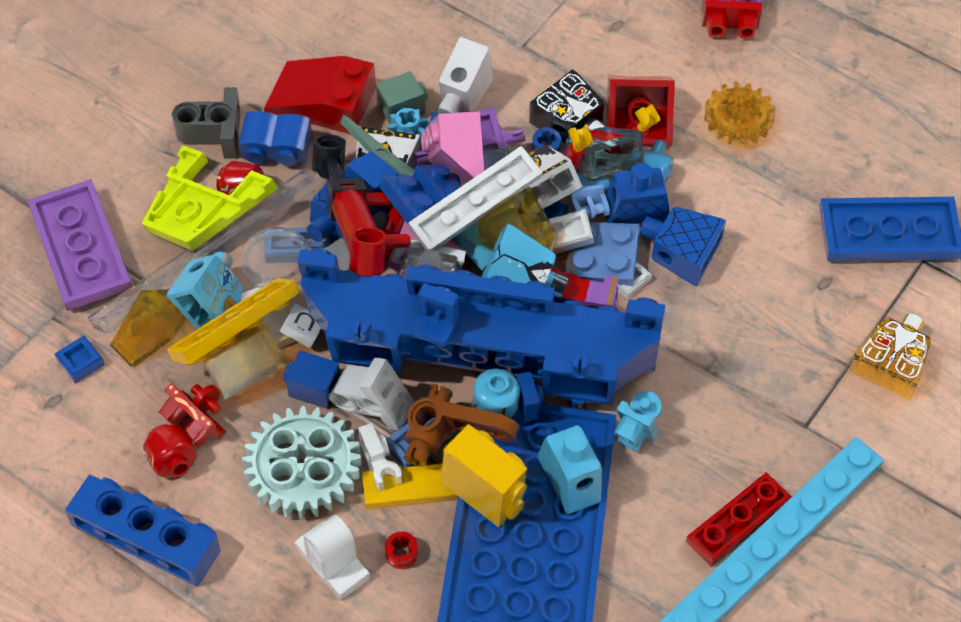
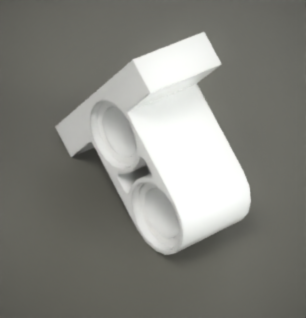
(373, 393)
(333, 556)

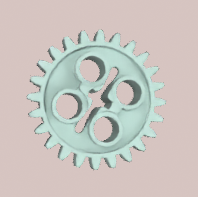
(301, 490)

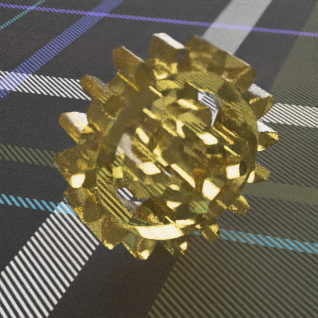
(739, 113)

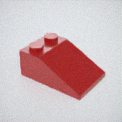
(324, 90)

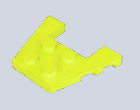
(194, 213)

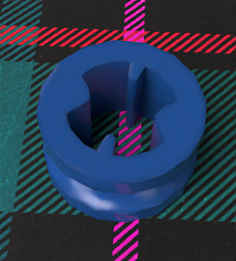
(546, 134)

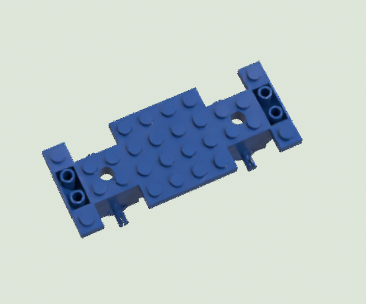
(501, 325)

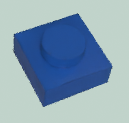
(530, 397)

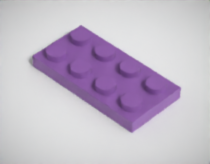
(79, 244)

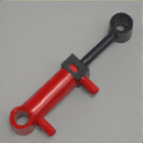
(349, 207)

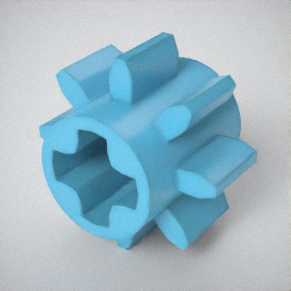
(408, 121)

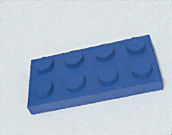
(890, 228)

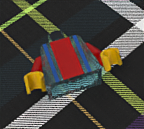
(609, 148)

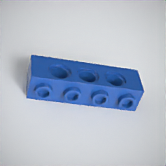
(186, 561)

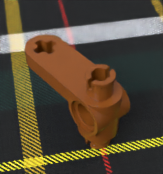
(449, 417)

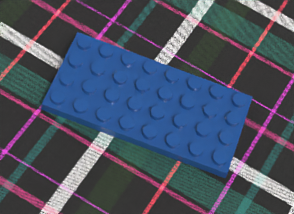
(542, 560)

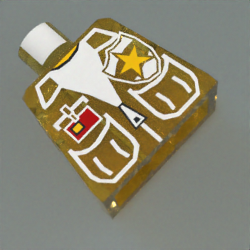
(894, 355)

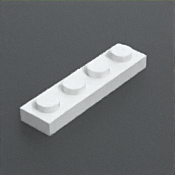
(475, 199)

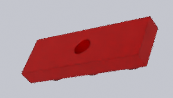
(725, 531)

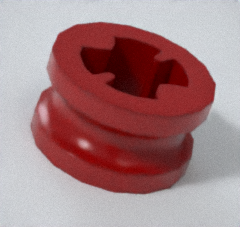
(398, 539)

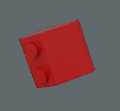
(631, 93)

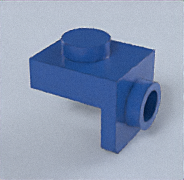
(436, 314)

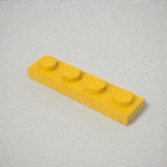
(224, 327)

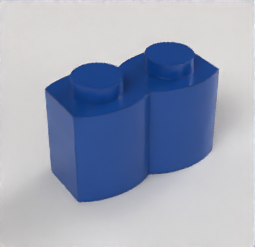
(275, 138)

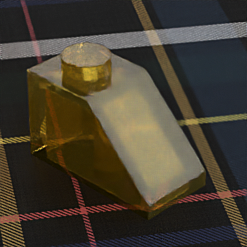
(147, 326)

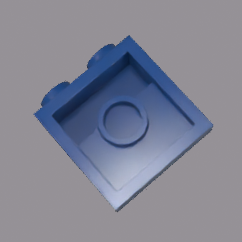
(421, 191)

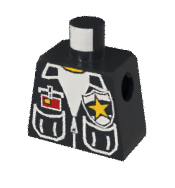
(567, 105)

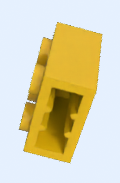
(484, 475)

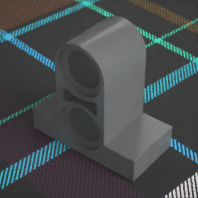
(210, 122)

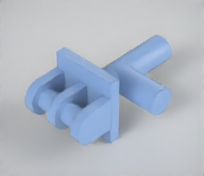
(591, 197)

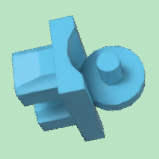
(638, 420)

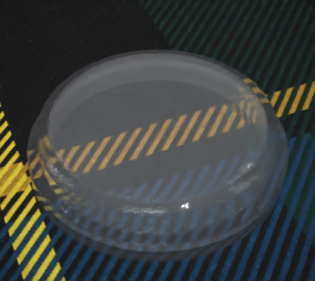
(272, 255)

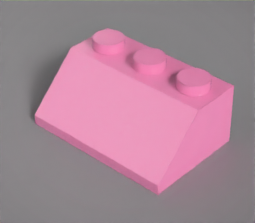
(455, 143)

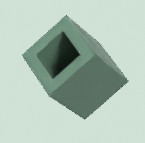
(400, 93)

